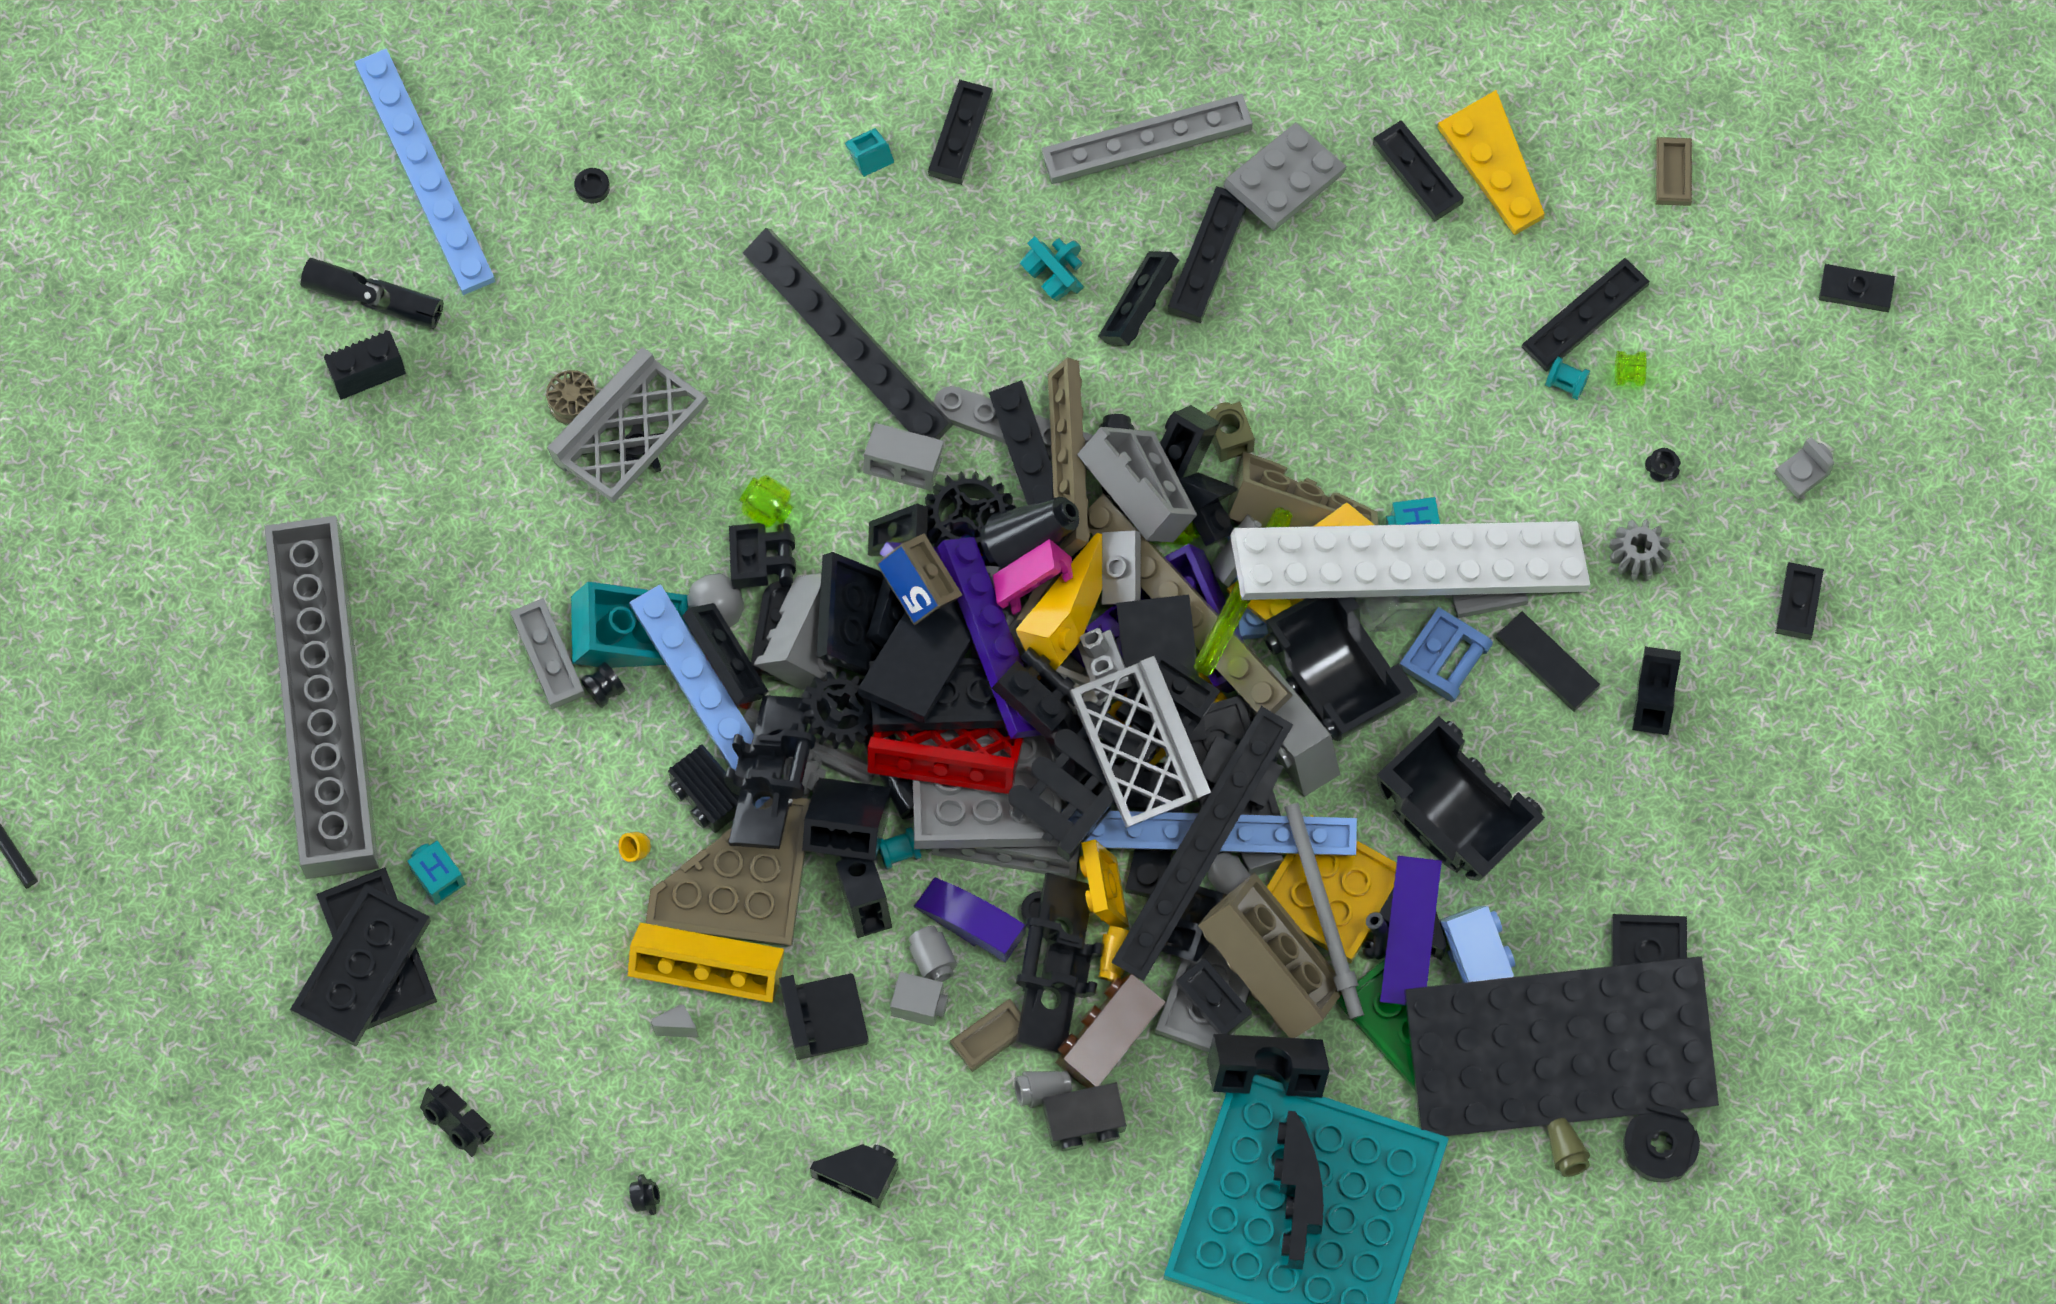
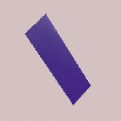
(1410, 927)

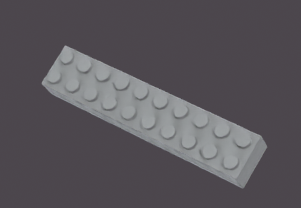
(321, 697)

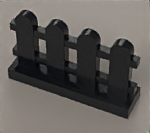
(1078, 797)

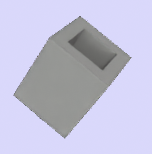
(918, 999)

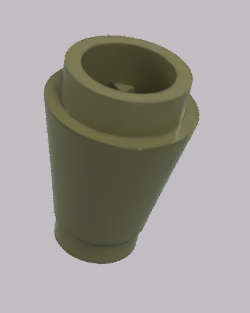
(1567, 1149)

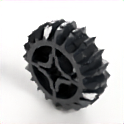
(991, 501)

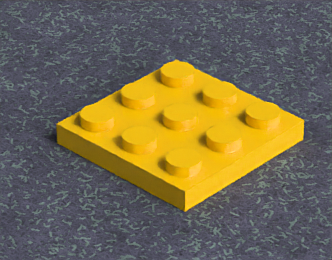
(1353, 887)

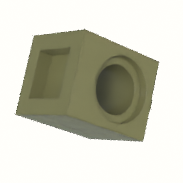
(1233, 444)

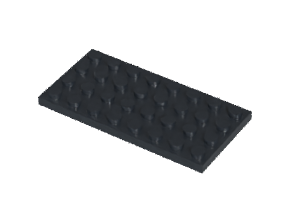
(1561, 1046)

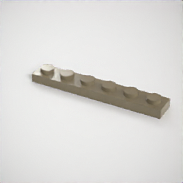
(1066, 442)

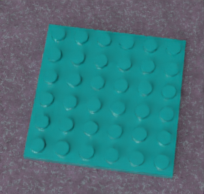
(1374, 1201)

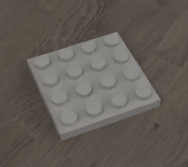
(979, 818)

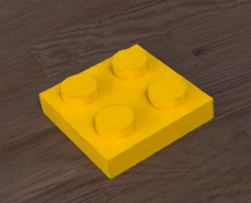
(1105, 885)

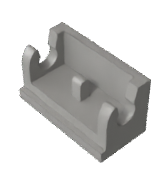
(903, 456)

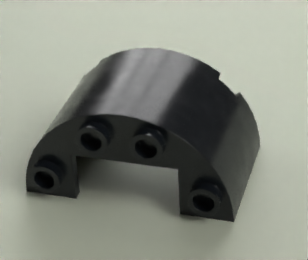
(1336, 665)
(1453, 803)

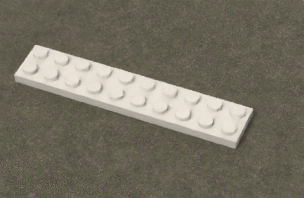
(1409, 560)

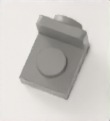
(1806, 468)

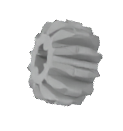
(1654, 550)

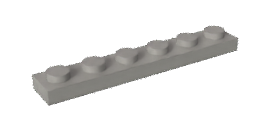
(1147, 138)

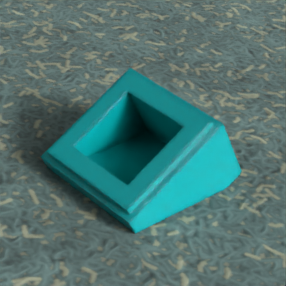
(870, 152)

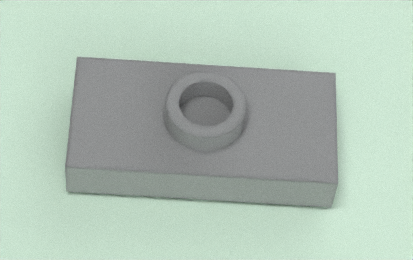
(1121, 567)

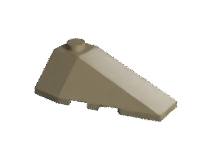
(1265, 487)

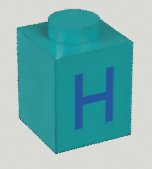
(1414, 512)
(435, 871)

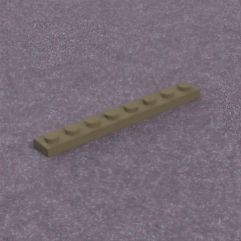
(1161, 579)

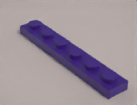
(985, 622)

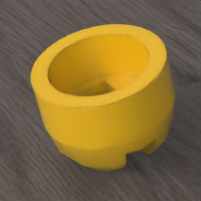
(634, 846)

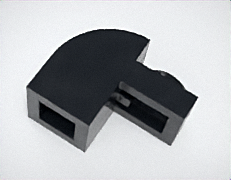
(1656, 690)

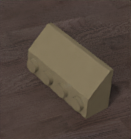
(1272, 956)

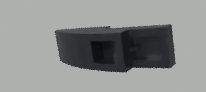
(1302, 1178)

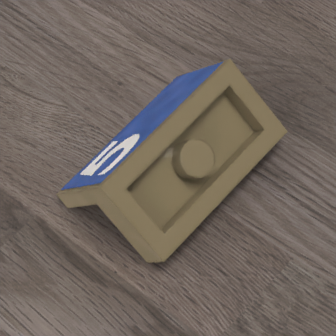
(918, 578)

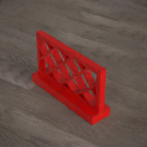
(944, 762)

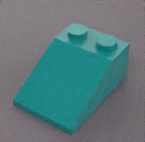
(608, 628)

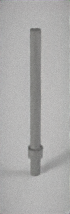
(1345, 979)

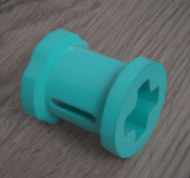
(1567, 378)
(898, 848)

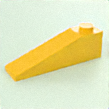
(1066, 608)

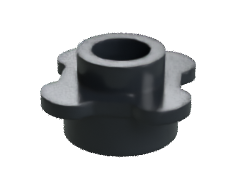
(644, 1195)

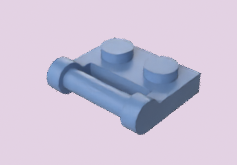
(1435, 648)

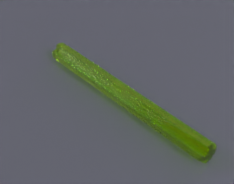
(1231, 613)

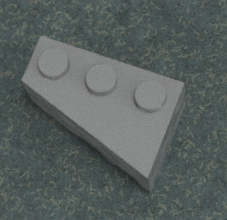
(1140, 481)
(794, 641)
(1308, 748)

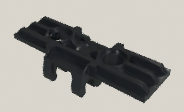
(760, 772)
(1064, 964)

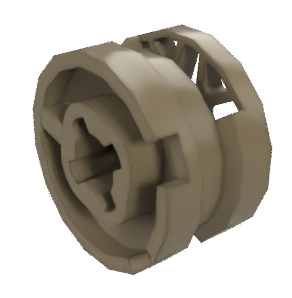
(569, 395)

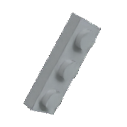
(547, 653)

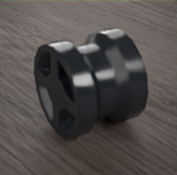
(603, 684)

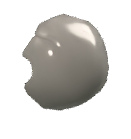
(717, 590)

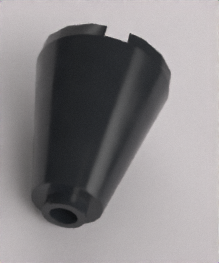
(1023, 528)

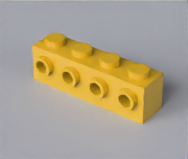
(705, 962)

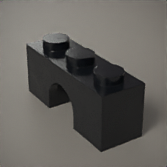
(1293, 1061)

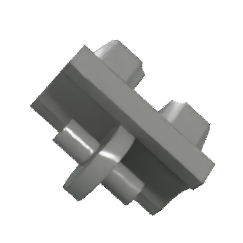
(1102, 658)

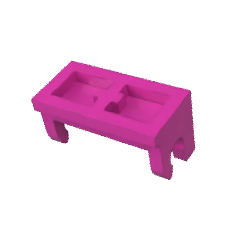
(1029, 573)

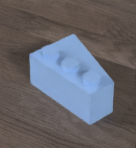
(1477, 944)

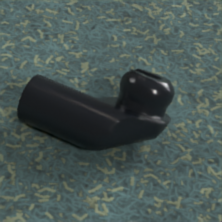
(1377, 946)

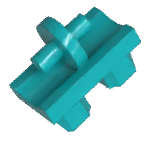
(1042, 257)

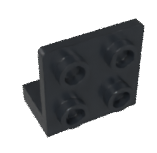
(824, 1015)

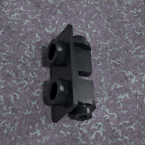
(443, 1109)

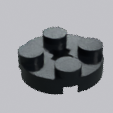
(1678, 1132)

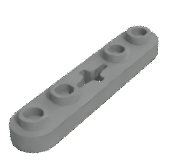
(978, 415)

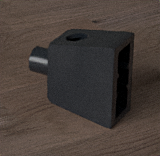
(863, 895)

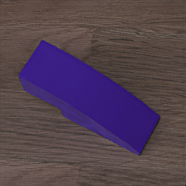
(971, 918)

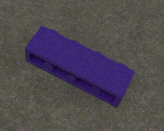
(1196, 569)

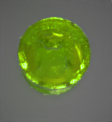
(1630, 368)

